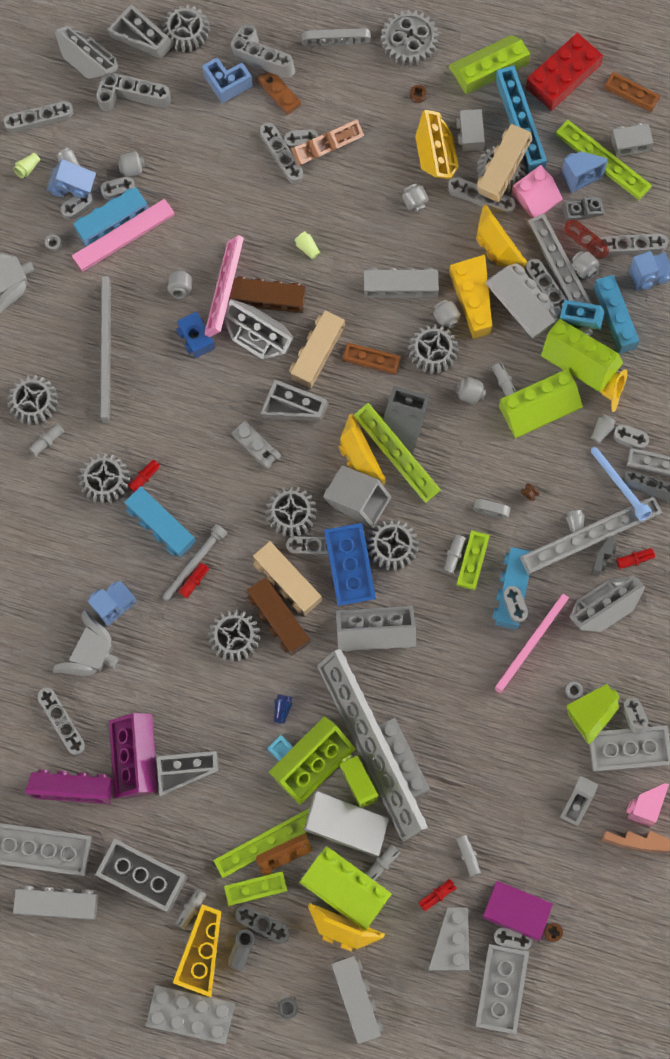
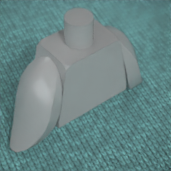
(12, 279)
(90, 652)

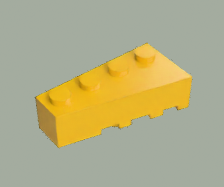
(473, 294)
(199, 955)

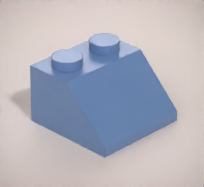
(582, 169)

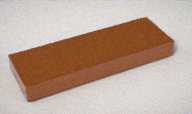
(632, 92)
(371, 358)

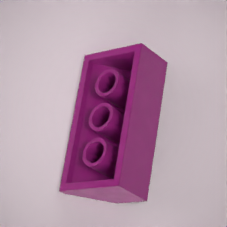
(133, 755)
(70, 787)

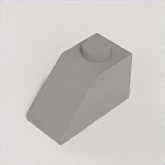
(579, 801)

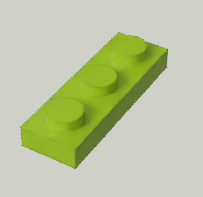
(473, 560)
(255, 888)

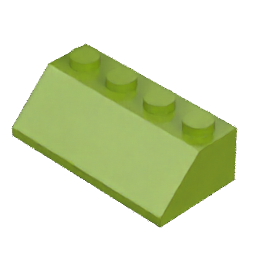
(482, 66)
(581, 355)
(541, 403)
(312, 760)
(345, 888)

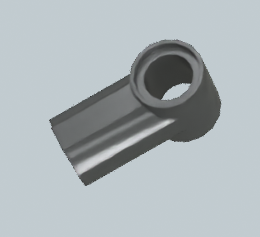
(240, 952)

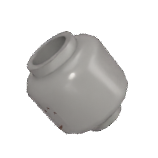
(131, 164)
(415, 197)
(585, 265)
(180, 284)
(446, 314)
(470, 390)

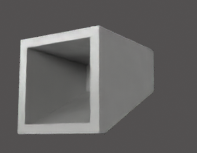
(357, 496)

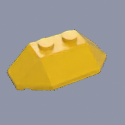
(436, 146)
(497, 242)
(358, 451)
(342, 930)

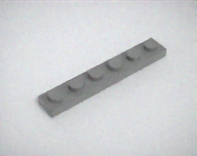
(557, 259)

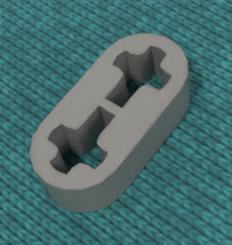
(299, 136)
(117, 187)
(77, 206)
(632, 433)
(491, 508)
(519, 603)
(639, 714)
(511, 943)

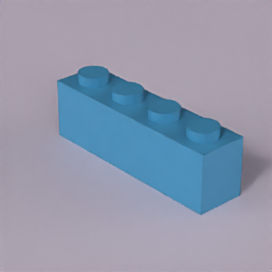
(110, 216)
(616, 314)
(160, 522)
(513, 576)

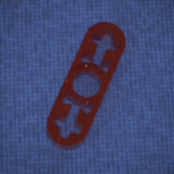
(589, 247)

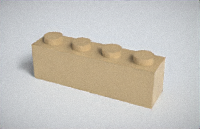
(504, 163)
(317, 349)
(287, 579)

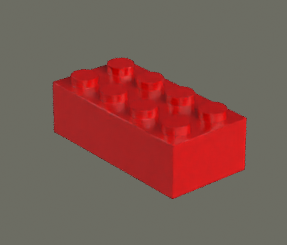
(564, 71)

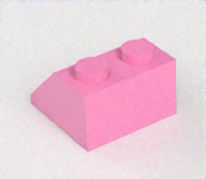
(536, 192)
(647, 806)

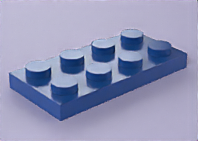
(349, 564)

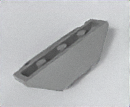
(85, 53)
(256, 330)
(607, 603)

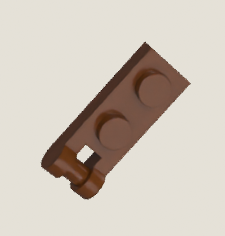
(279, 92)
(283, 854)

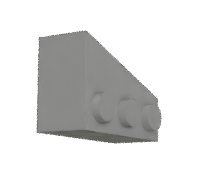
(139, 32)
(293, 403)
(182, 769)
(452, 943)

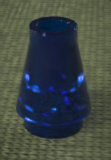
(282, 707)

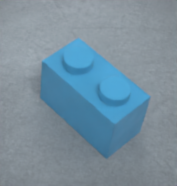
(582, 314)

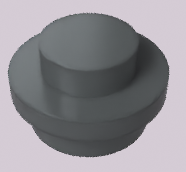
(287, 1008)

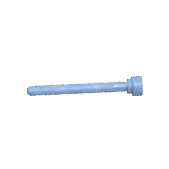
(642, 511)

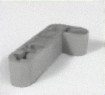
(249, 51)
(157, 96)

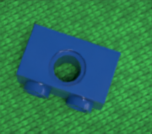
(190, 325)

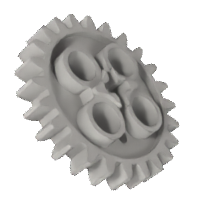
(409, 37)

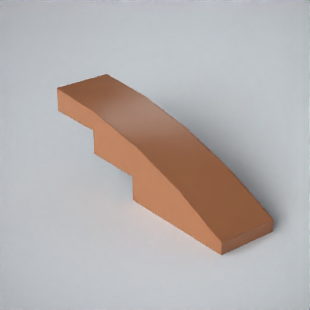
(327, 142)
(651, 842)

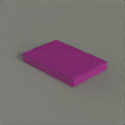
(517, 911)

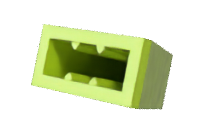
(593, 711)
(358, 781)

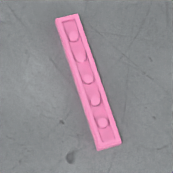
(123, 235)
(223, 286)
(531, 643)

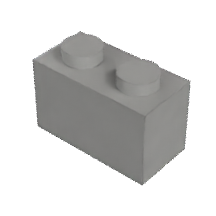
(471, 130)
(631, 139)

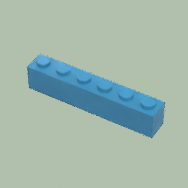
(520, 115)

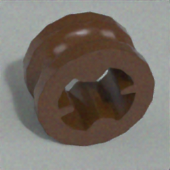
(419, 88)
(530, 492)
(548, 936)

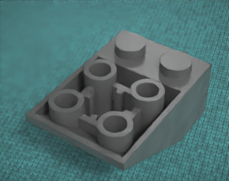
(406, 415)

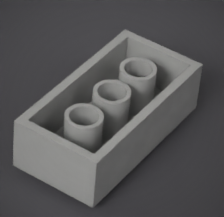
(141, 875)

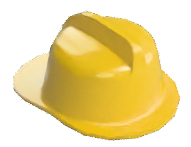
(614, 388)

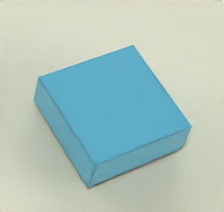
(279, 747)

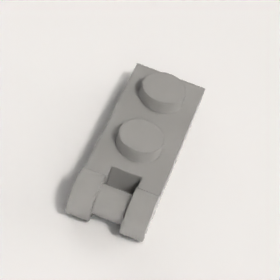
(255, 444)

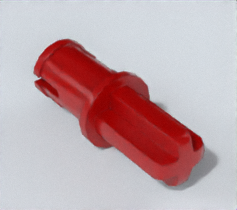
(144, 475)
(635, 558)
(193, 580)
(437, 895)

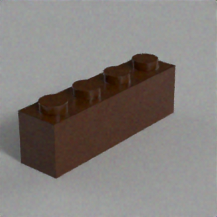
(269, 295)
(278, 616)

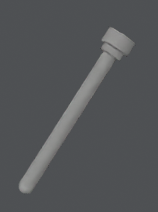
(216, 534)

